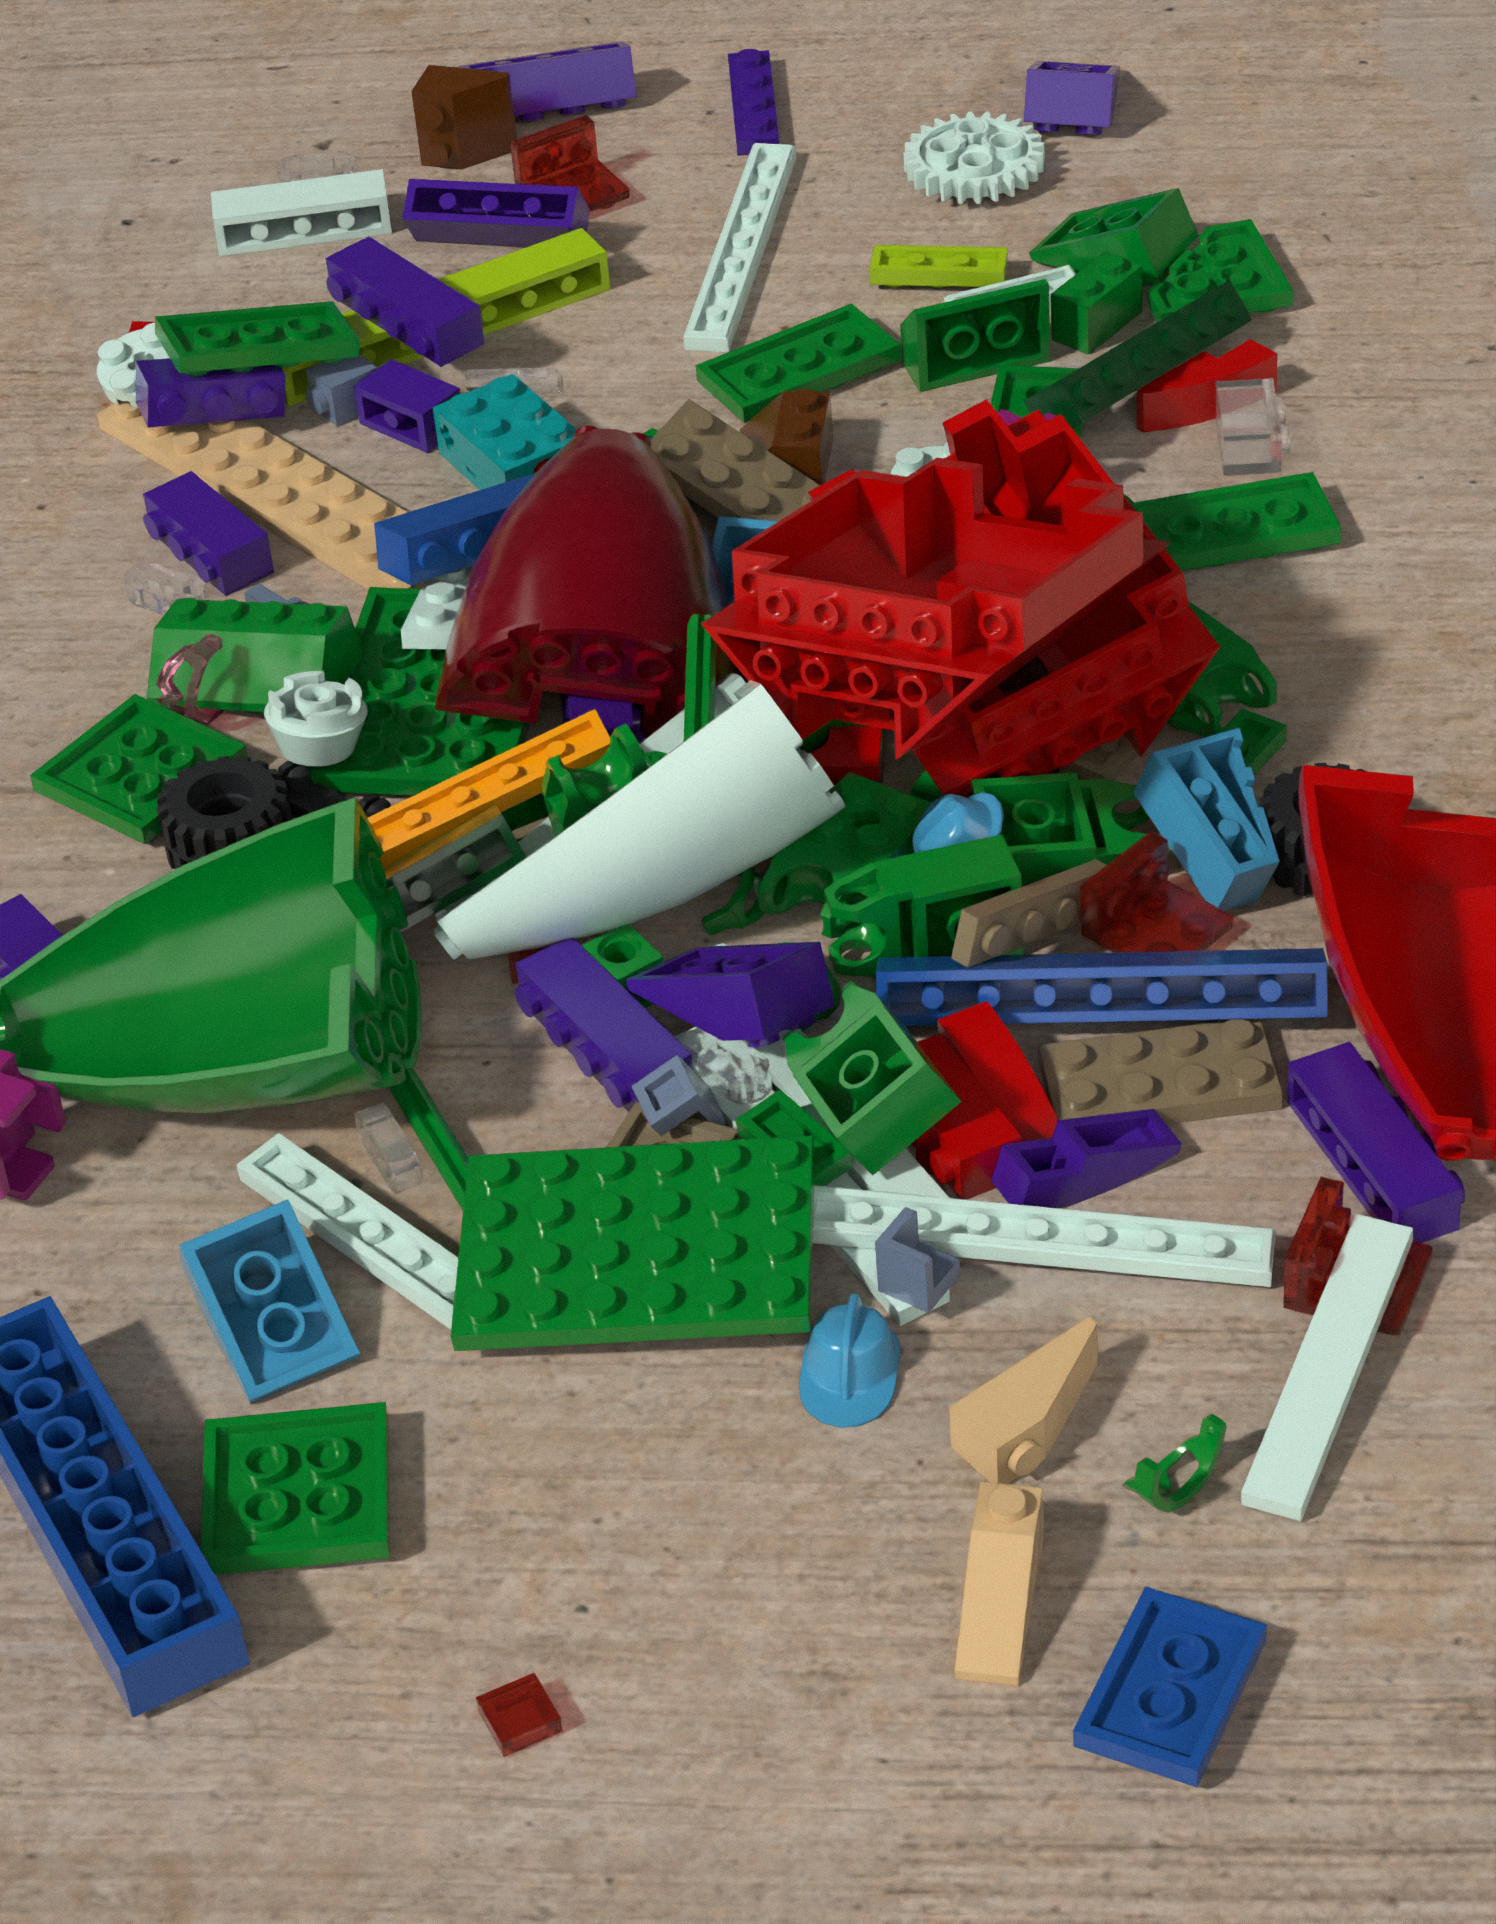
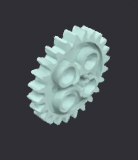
(974, 157)

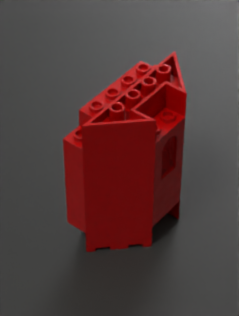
(913, 603)
(1107, 675)

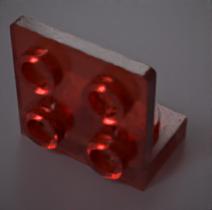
(567, 158)
(1138, 910)
(1318, 1246)

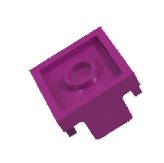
(22, 1105)

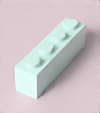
(300, 212)

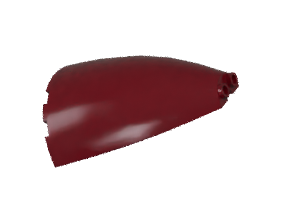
(585, 589)

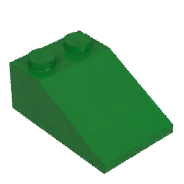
(1143, 230)

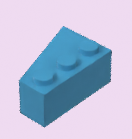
(1209, 815)

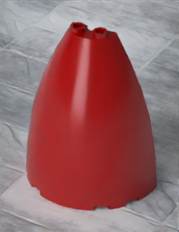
(1411, 943)

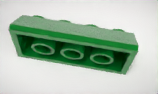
(257, 649)

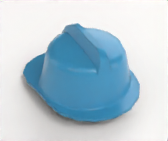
(958, 820)
(849, 1365)

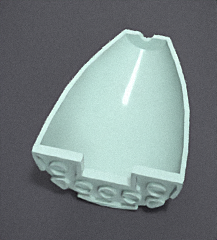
(660, 840)

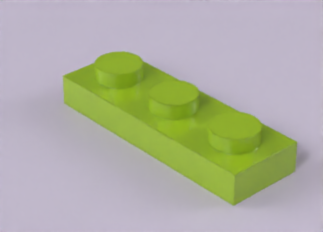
(937, 266)

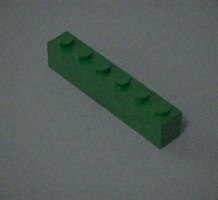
(1143, 357)

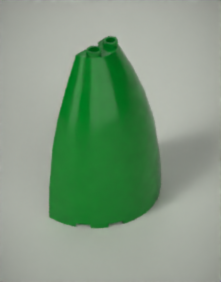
(230, 981)

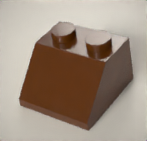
(463, 116)
(797, 431)

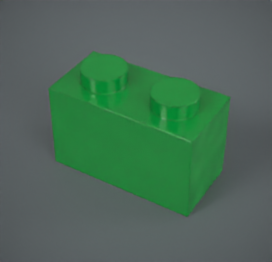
(1096, 302)

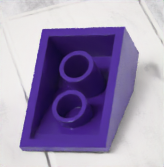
(1070, 96)
(741, 989)

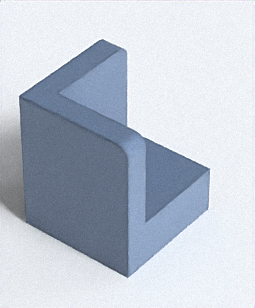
(674, 1095)
(910, 1268)

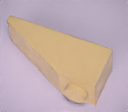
(1020, 1413)
(1000, 1583)

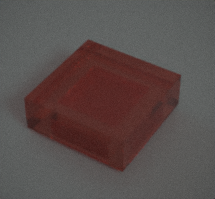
(519, 1714)

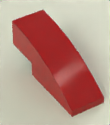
(1189, 390)
(1001, 1069)

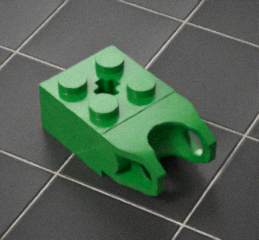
(1223, 681)
(575, 792)
(1062, 820)
(869, 829)
(918, 901)
(870, 1080)

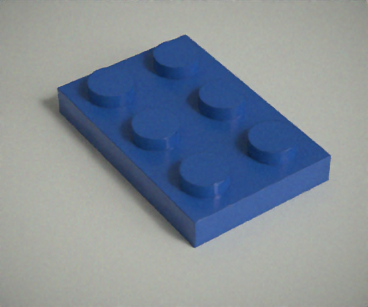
(1170, 1686)

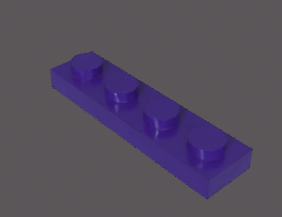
(752, 99)

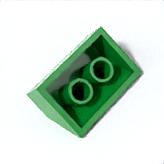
(976, 335)

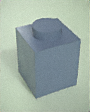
(332, 388)

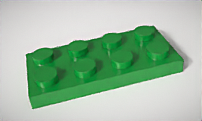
(256, 337)
(805, 356)
(1243, 521)

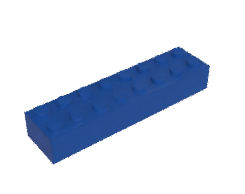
(107, 1520)

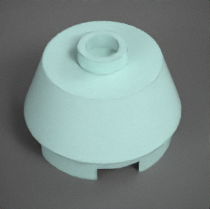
(315, 718)

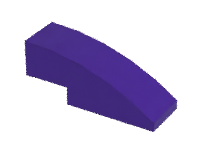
(1083, 1158)

